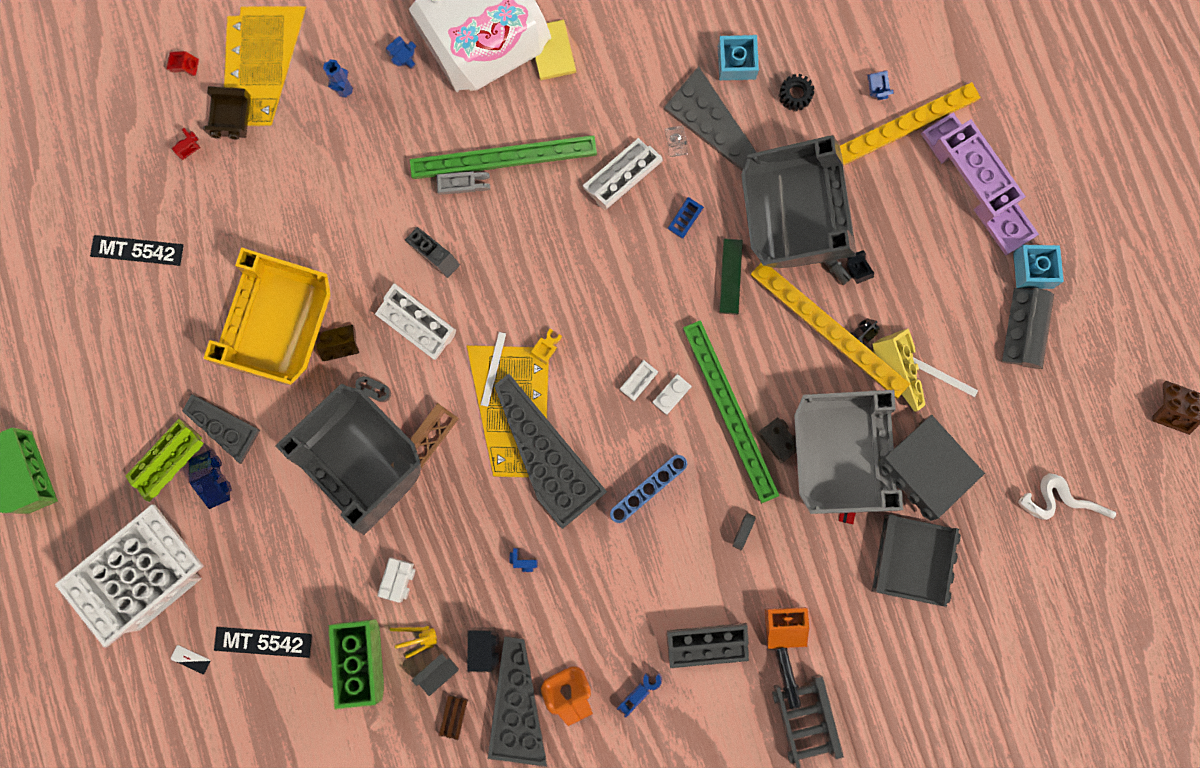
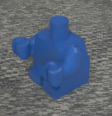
(401, 52)

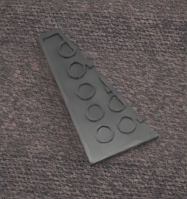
(704, 114)
(516, 722)

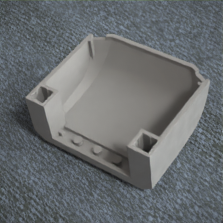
(840, 449)

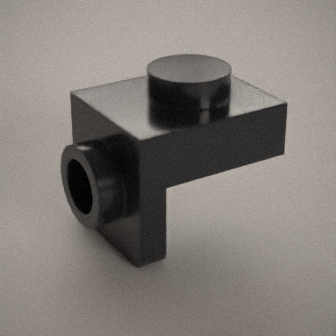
(859, 267)

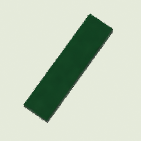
(730, 276)

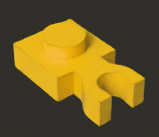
(545, 347)

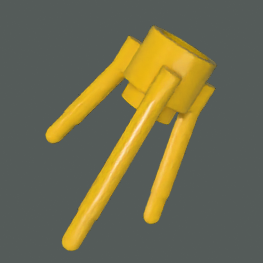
(426, 638)

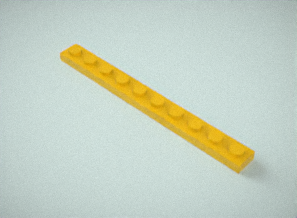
(909, 123)
(830, 330)

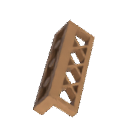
(428, 426)

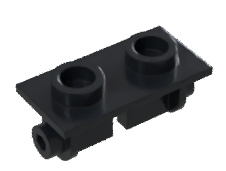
(867, 329)

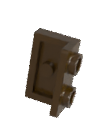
(337, 343)

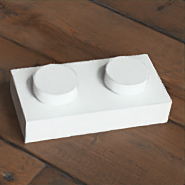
(671, 394)

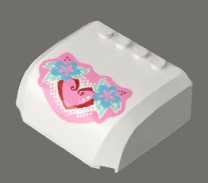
(480, 37)

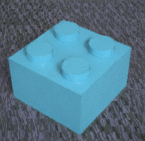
(738, 57)
(1038, 266)

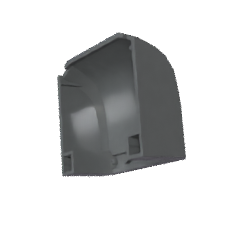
(798, 204)
(349, 454)

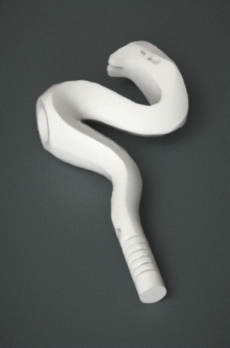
(1047, 484)

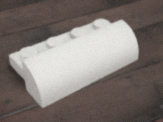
(622, 173)
(415, 322)

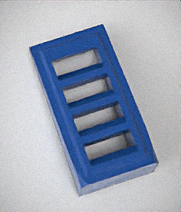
(694, 204)

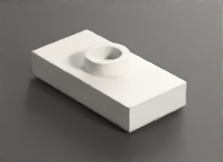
(638, 380)

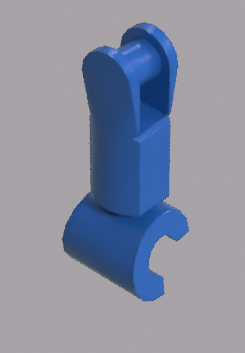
(640, 693)

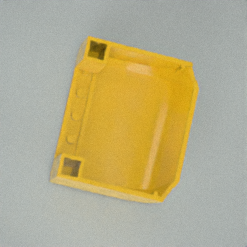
(272, 319)

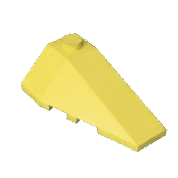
(897, 352)

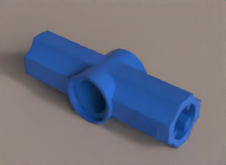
(337, 78)

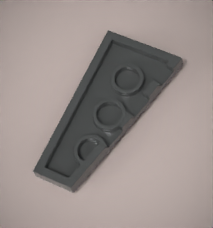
(227, 430)

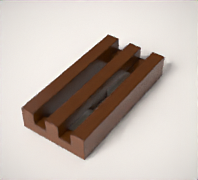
(449, 734)

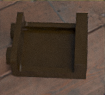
(228, 112)

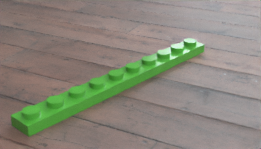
(503, 157)
(731, 412)

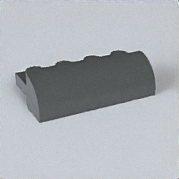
(1028, 327)
(708, 645)

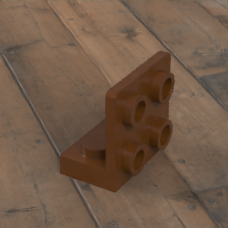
(1179, 408)

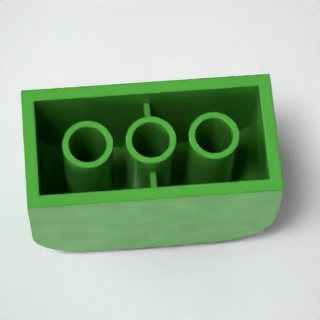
(23, 475)
(356, 663)

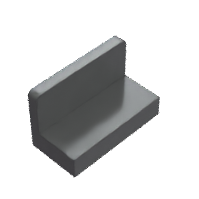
(436, 674)

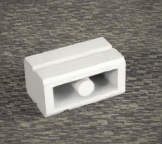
(396, 580)

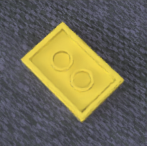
(556, 56)

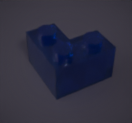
(207, 479)

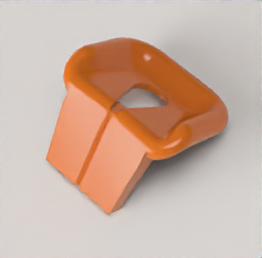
(577, 706)

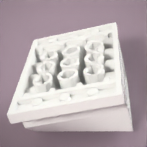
(131, 577)

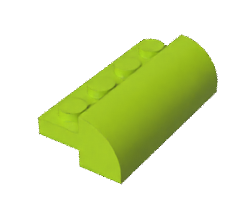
(164, 459)

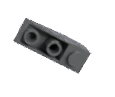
(433, 252)

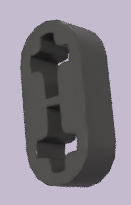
(375, 385)
(744, 531)

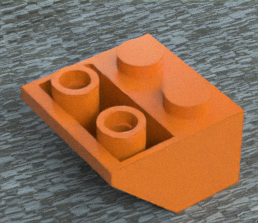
(787, 627)

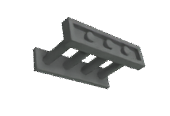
(826, 727)

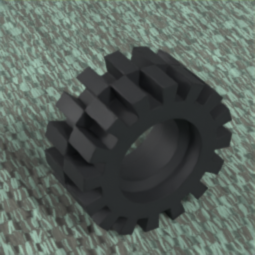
(802, 83)

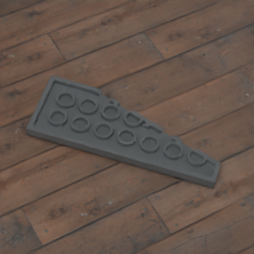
(554, 469)

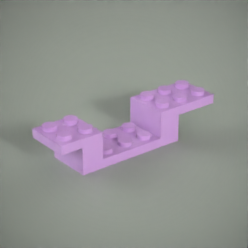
(986, 178)

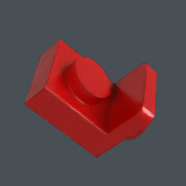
(182, 62)
(187, 146)

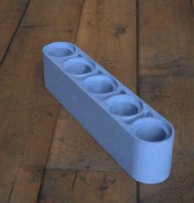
(655, 482)

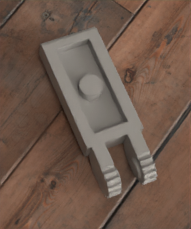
(461, 182)

